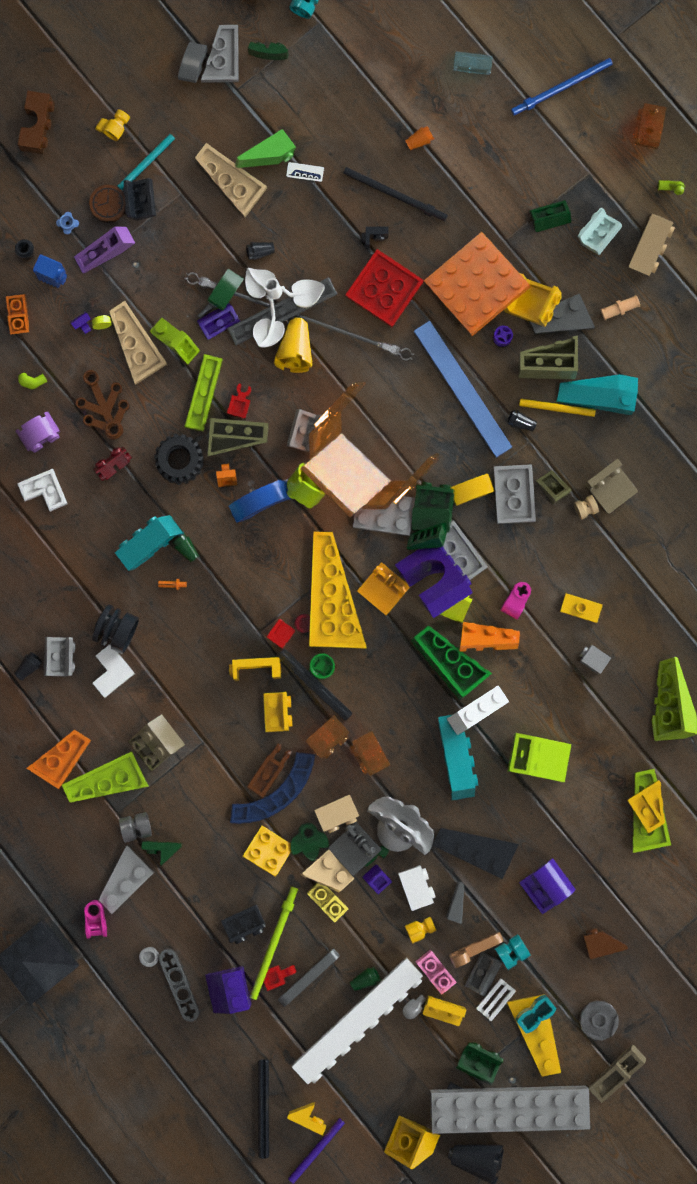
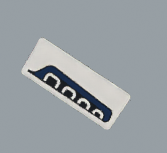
(305, 171)

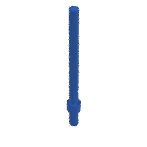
(530, 103)

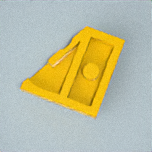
(649, 806)

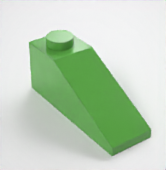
(268, 152)

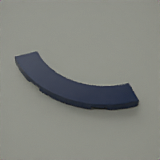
(281, 797)

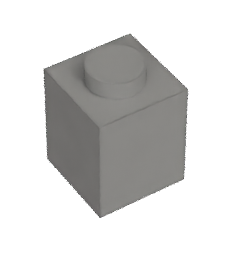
(594, 659)

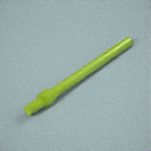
(287, 907)

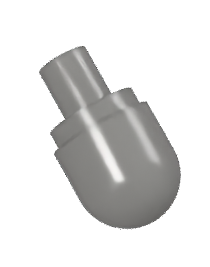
(413, 1007)

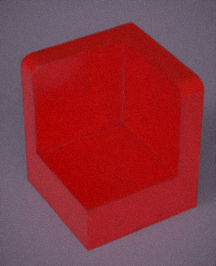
(281, 633)

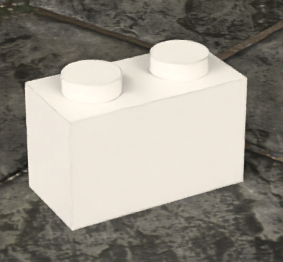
(416, 887)

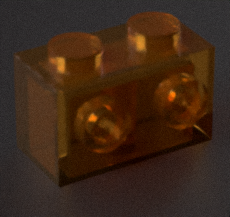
(650, 127)
(328, 737)
(370, 753)

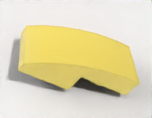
(327, 901)

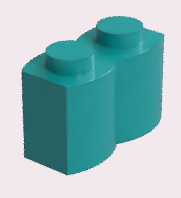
(531, 1017)

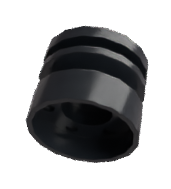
(118, 630)

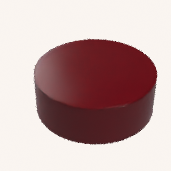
(302, 623)

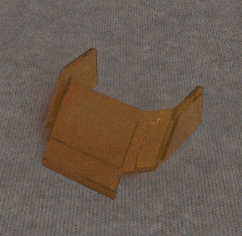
(345, 471)

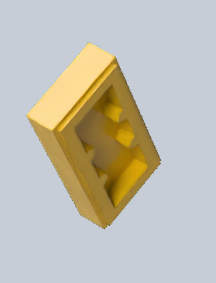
(581, 608)

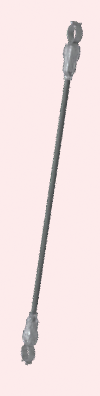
(392, 349)

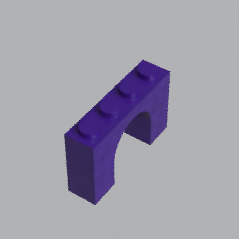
(445, 593)

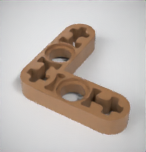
(463, 955)

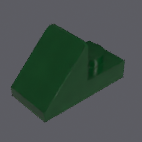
(167, 849)

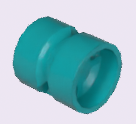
(303, 8)
(517, 946)

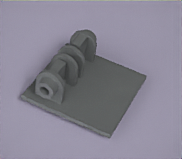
(354, 848)

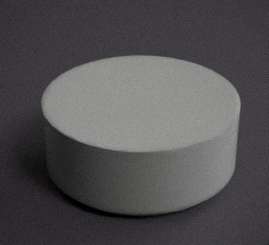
(149, 956)

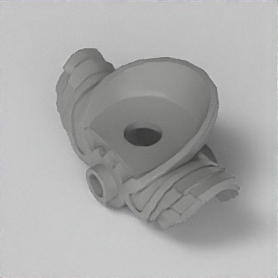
(395, 834)

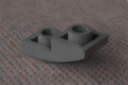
(191, 62)

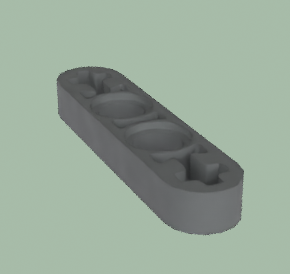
(308, 977)
(177, 985)

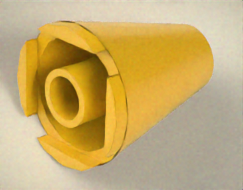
(295, 348)

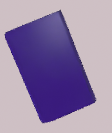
(218, 321)

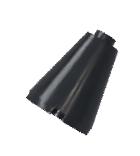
(478, 1160)

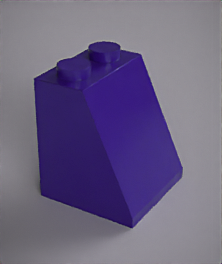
(228, 991)

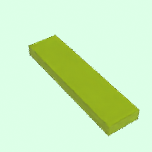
(203, 393)

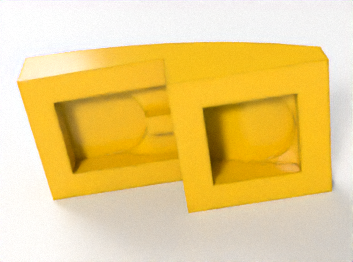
(472, 489)

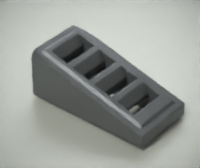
(455, 909)

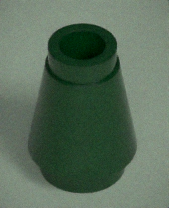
(185, 547)
(365, 979)

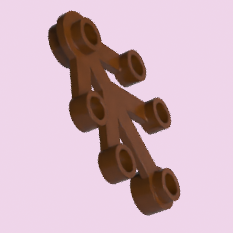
(104, 407)

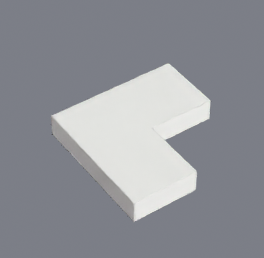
(46, 485)
(116, 674)

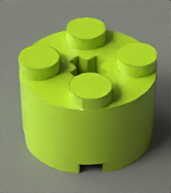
(304, 489)

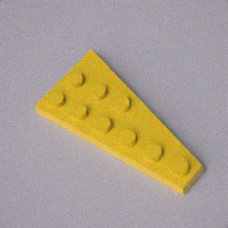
(332, 607)

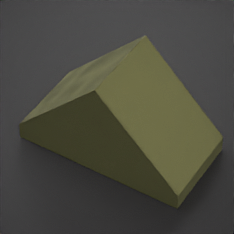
(553, 487)

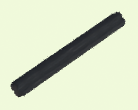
(315, 684)
(263, 1108)

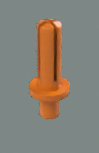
(176, 584)

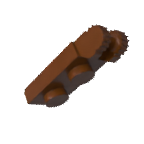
(268, 772)

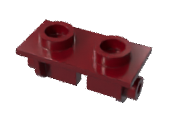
(117, 457)

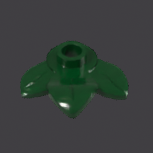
(309, 844)

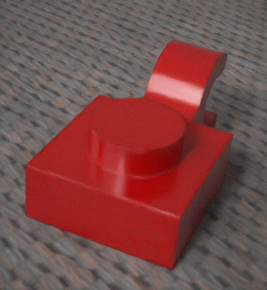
(275, 976)

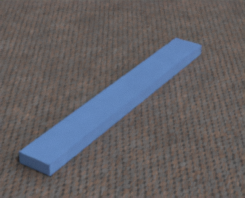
(462, 389)

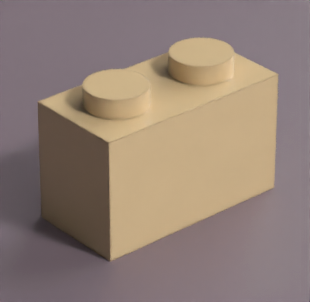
(336, 813)

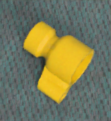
(114, 127)
(418, 930)

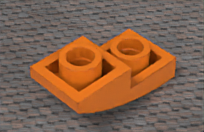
(17, 314)

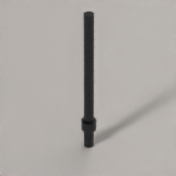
(428, 210)

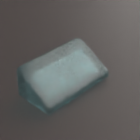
(473, 63)

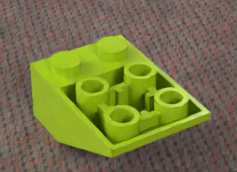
(539, 757)

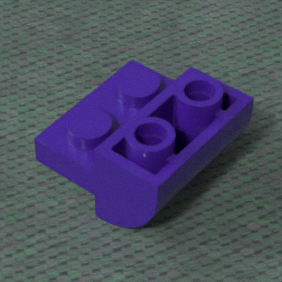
(547, 886)

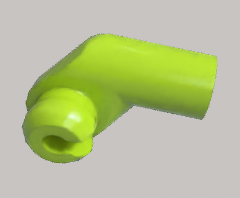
(676, 186)
(31, 383)

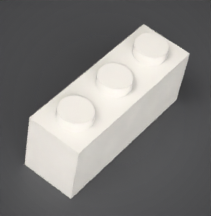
(477, 710)

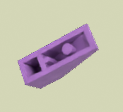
(104, 248)

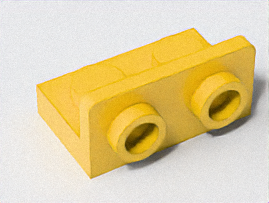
(276, 712)
(444, 1011)

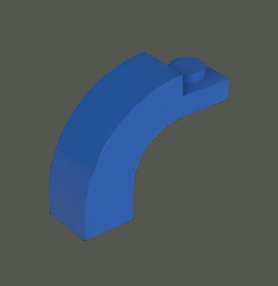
(259, 500)

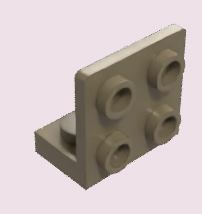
(611, 487)

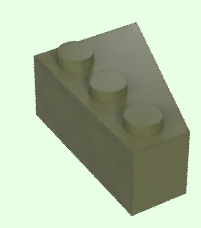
(550, 361)
(234, 434)

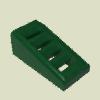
(430, 538)

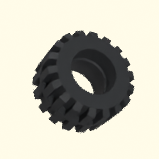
(174, 443)

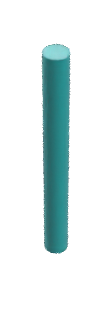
(151, 157)

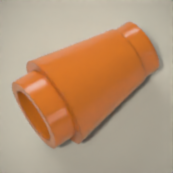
(420, 138)

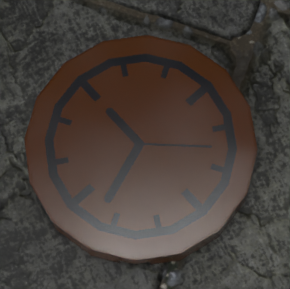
(107, 203)

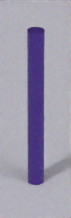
(316, 1151)

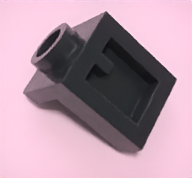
(374, 233)

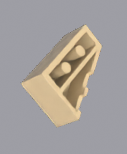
(651, 244)

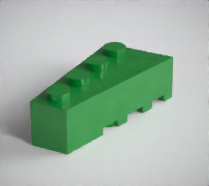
(454, 667)

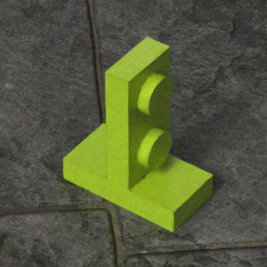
(175, 340)

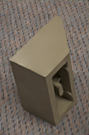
(156, 742)

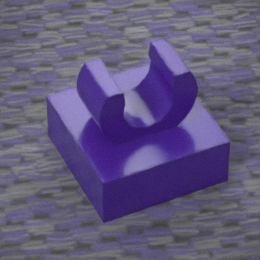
(81, 321)

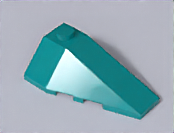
(605, 393)

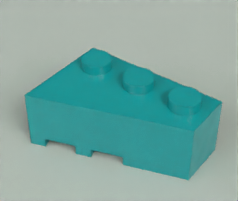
(147, 541)

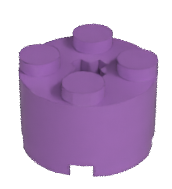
(37, 432)

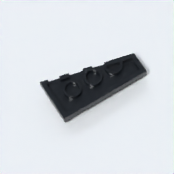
(483, 852)

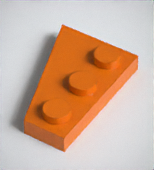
(484, 636)
(61, 759)

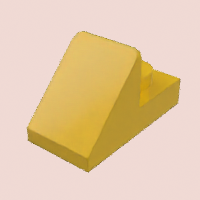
(302, 1117)

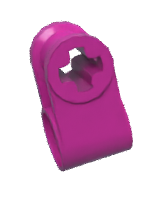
(514, 602)
(95, 923)

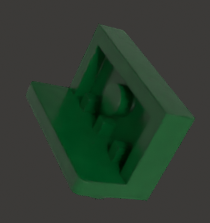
(434, 497)
(479, 1062)

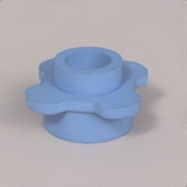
(67, 217)

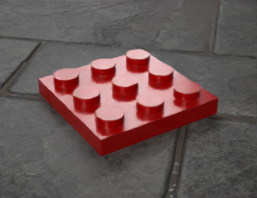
(384, 288)

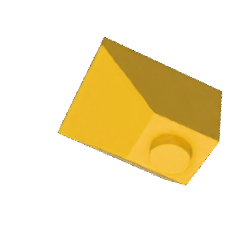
(411, 1142)

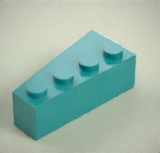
(457, 760)

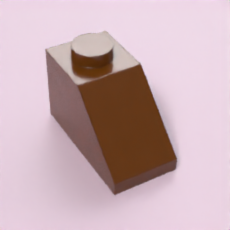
(600, 944)

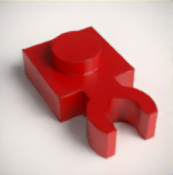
(239, 404)

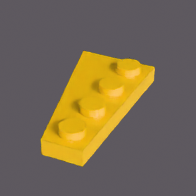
(540, 1041)

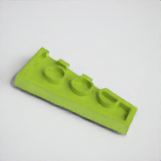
(111, 778)
(641, 839)

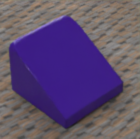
(377, 879)

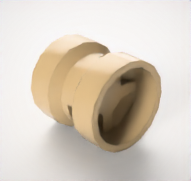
(586, 507)

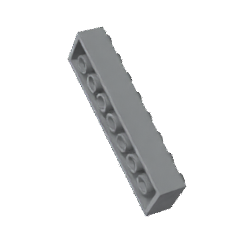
(509, 1109)

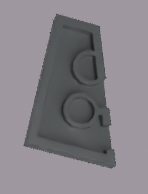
(567, 316)

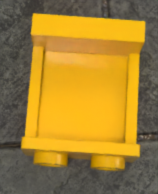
(536, 303)
(273, 663)

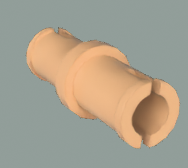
(620, 307)

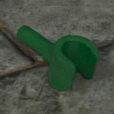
(382, 854)

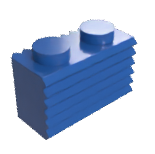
(50, 271)

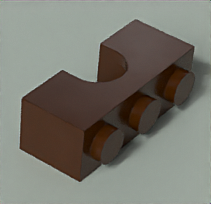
(34, 138)

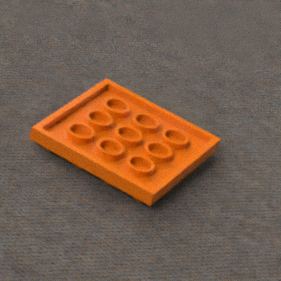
(477, 284)

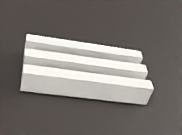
(485, 1012)

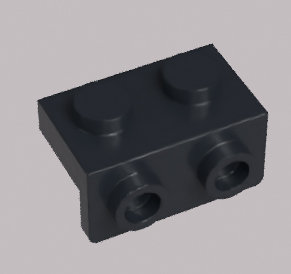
(139, 199)
(243, 924)

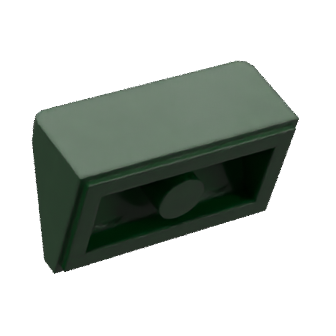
(550, 216)
(428, 517)

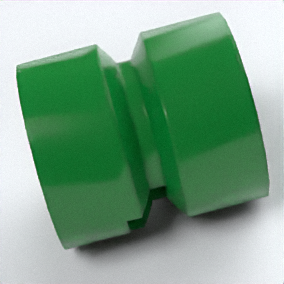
(322, 666)

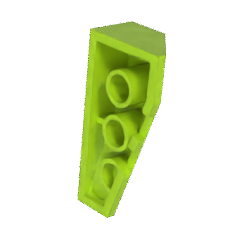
(674, 709)

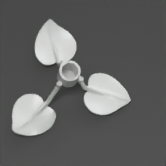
(260, 282)

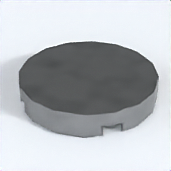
(599, 1020)

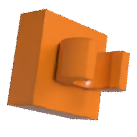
(226, 476)

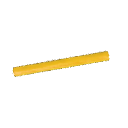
(557, 407)

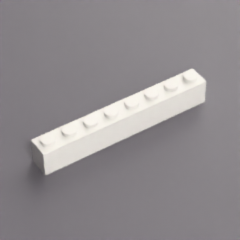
(357, 1020)

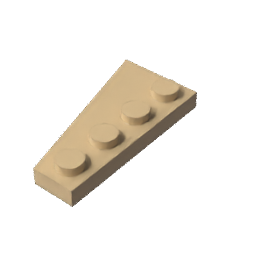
(234, 182)
(138, 348)

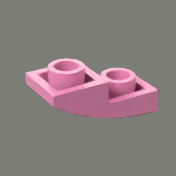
(436, 972)

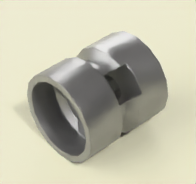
(135, 827)

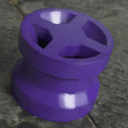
(504, 333)

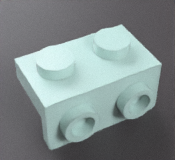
(599, 231)

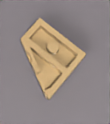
(329, 872)

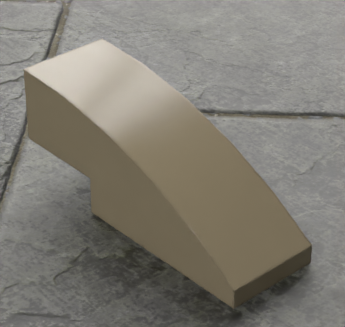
(617, 1073)

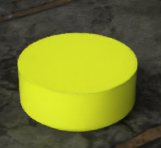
(101, 322)

